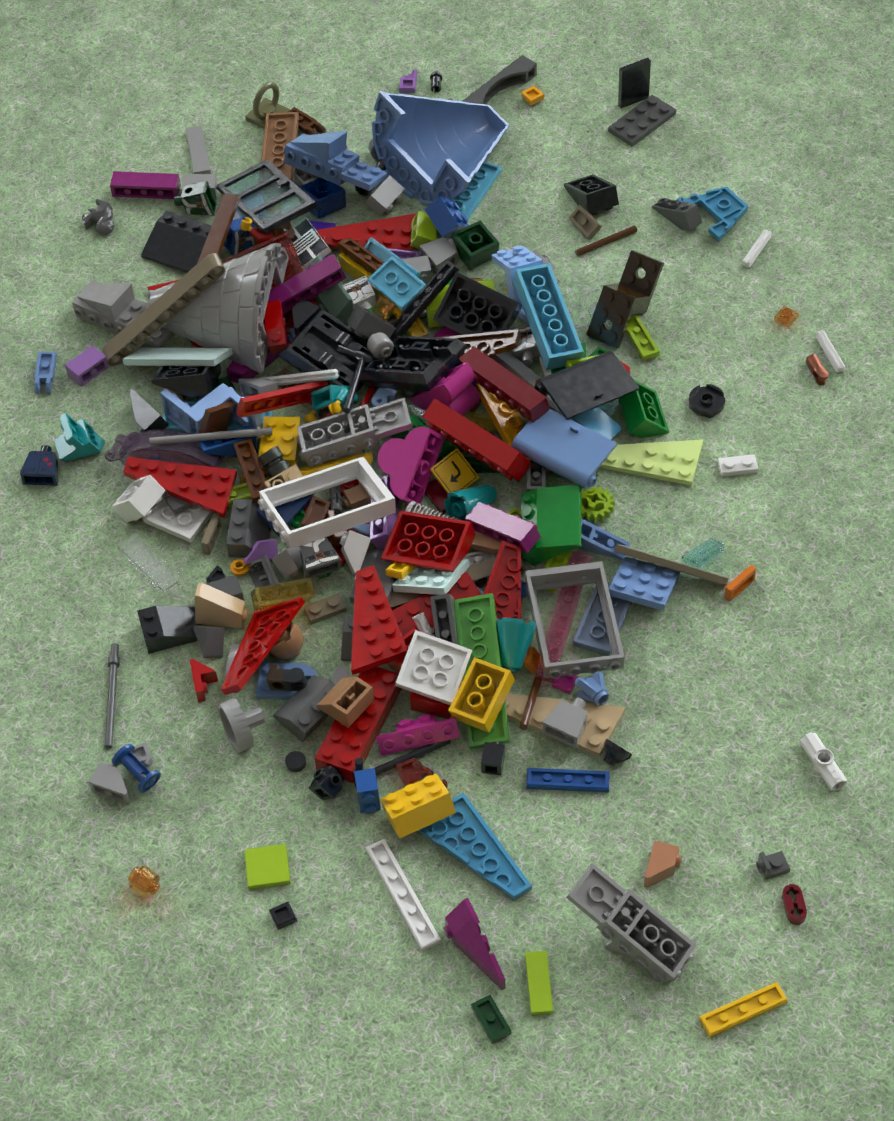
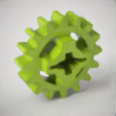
(596, 504)

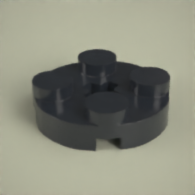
(703, 408)

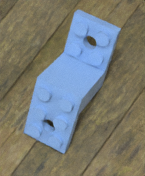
(512, 260)
(190, 418)

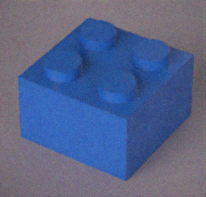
(446, 216)

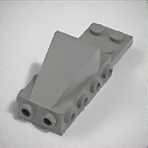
(113, 309)
(351, 433)
(631, 925)

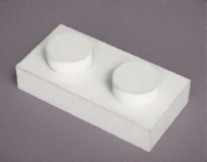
(737, 465)

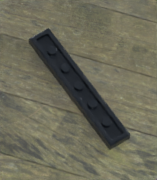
(424, 299)

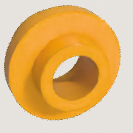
(239, 571)

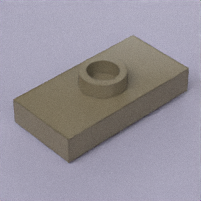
(211, 534)

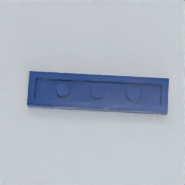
(567, 780)

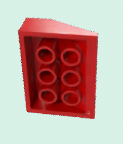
(428, 541)

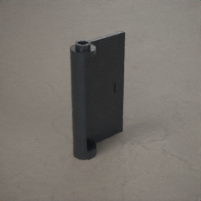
(587, 384)

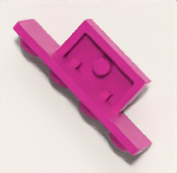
(417, 733)

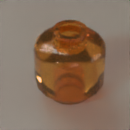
(144, 881)

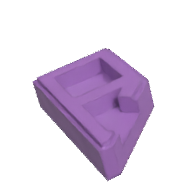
(408, 83)
(262, 548)

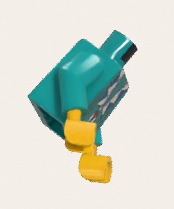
(328, 398)

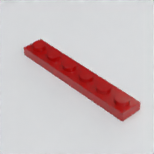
(278, 399)

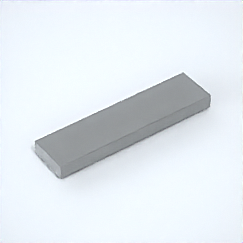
(198, 150)

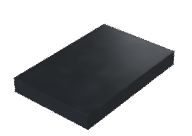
(634, 82)

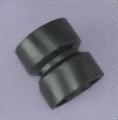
(273, 461)

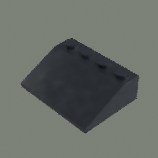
(176, 241)
(475, 308)
(188, 380)

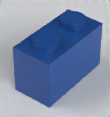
(367, 791)

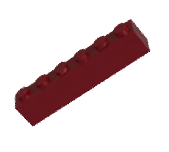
(506, 385)

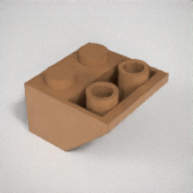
(347, 700)

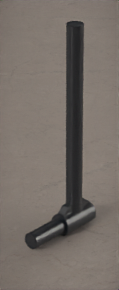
(362, 359)
(391, 764)

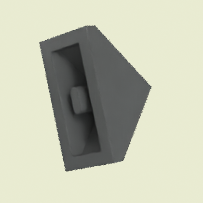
(210, 640)

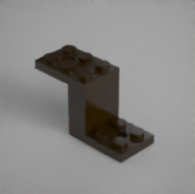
(624, 299)

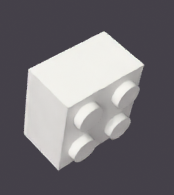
(138, 499)

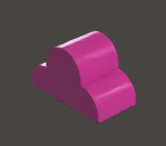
(452, 390)
(410, 462)

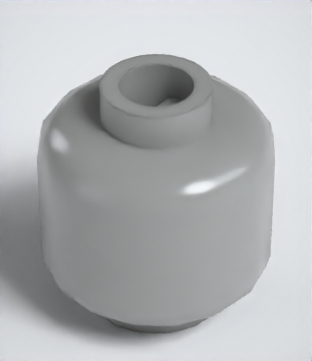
(380, 345)

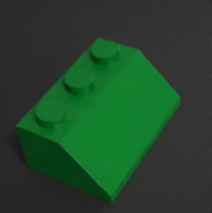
(643, 412)

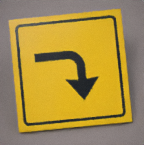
(454, 472)

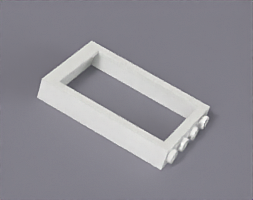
(355, 469)

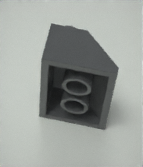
(245, 528)
(301, 711)

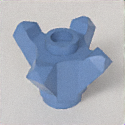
(592, 689)

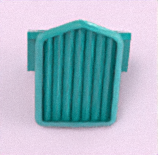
(77, 440)

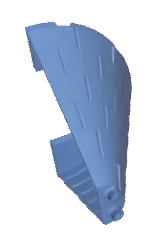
(434, 143)

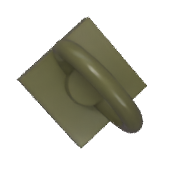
(260, 109)

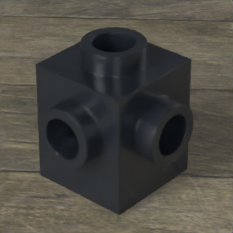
(327, 783)

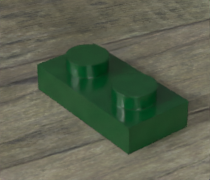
(491, 1019)

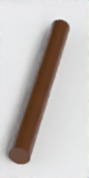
(606, 240)
(530, 704)

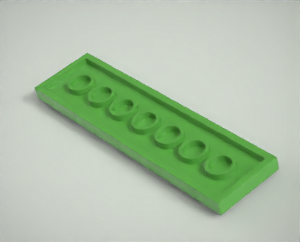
(478, 632)

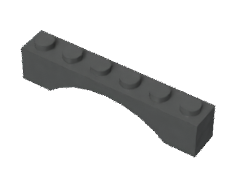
(518, 72)

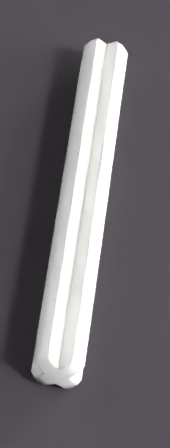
(305, 377)

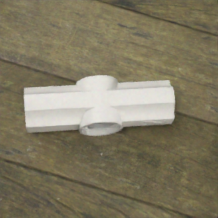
(817, 752)

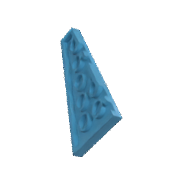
(476, 846)

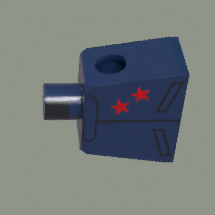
(40, 468)

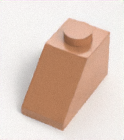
(662, 863)

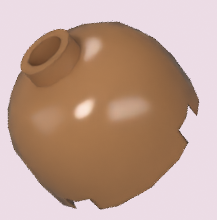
(289, 643)

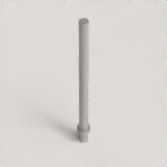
(211, 436)

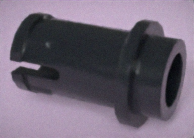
(436, 79)

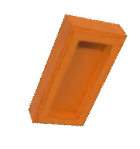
(740, 583)

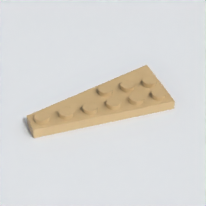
(600, 721)

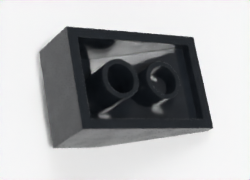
(593, 193)
(167, 626)

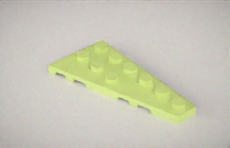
(658, 460)

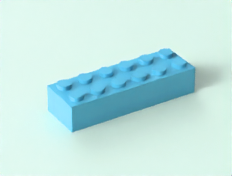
(547, 315)

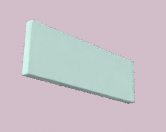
(177, 356)

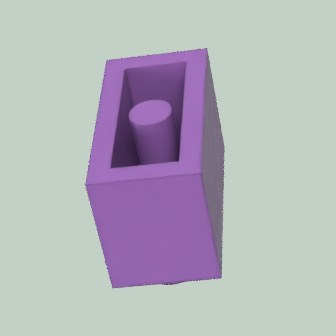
(86, 366)

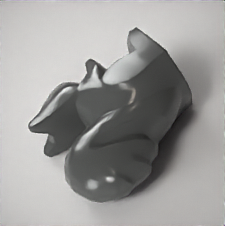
(102, 216)

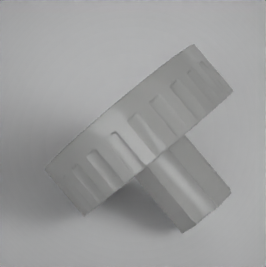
(238, 724)

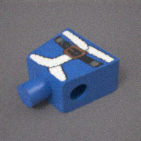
(238, 239)

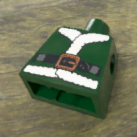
(197, 199)

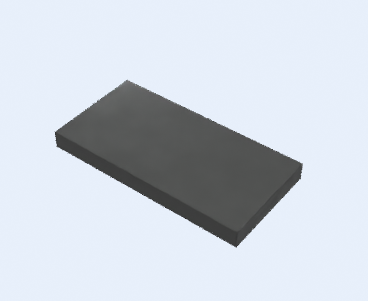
(373, 557)

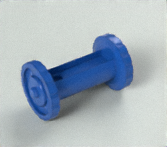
(135, 767)

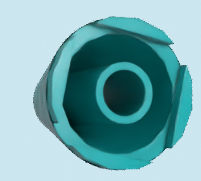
(461, 502)
(514, 641)

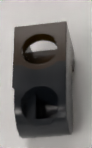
(286, 679)

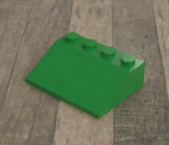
(558, 520)

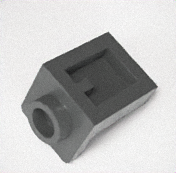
(772, 864)

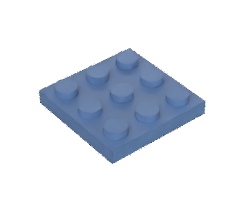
(644, 583)

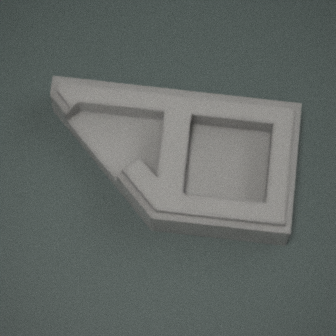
(142, 753)

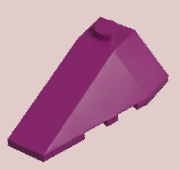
(464, 930)

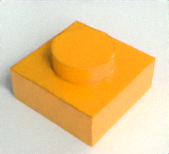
(532, 95)

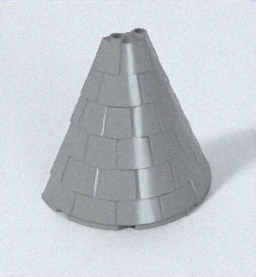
(233, 307)

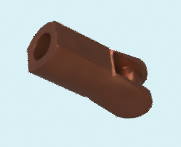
(817, 369)

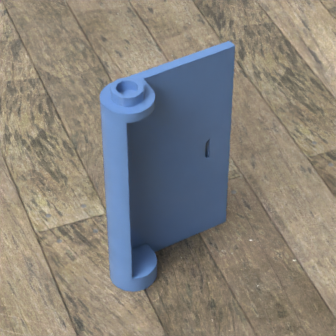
(564, 447)

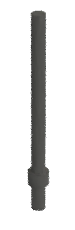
(113, 663)

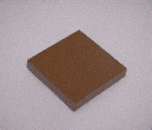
(217, 418)

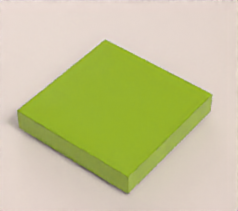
(267, 866)

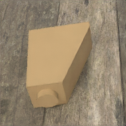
(218, 608)

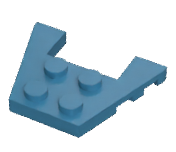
(723, 206)

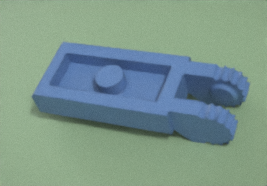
(45, 371)

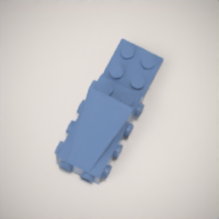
(327, 158)

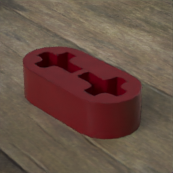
(789, 905)

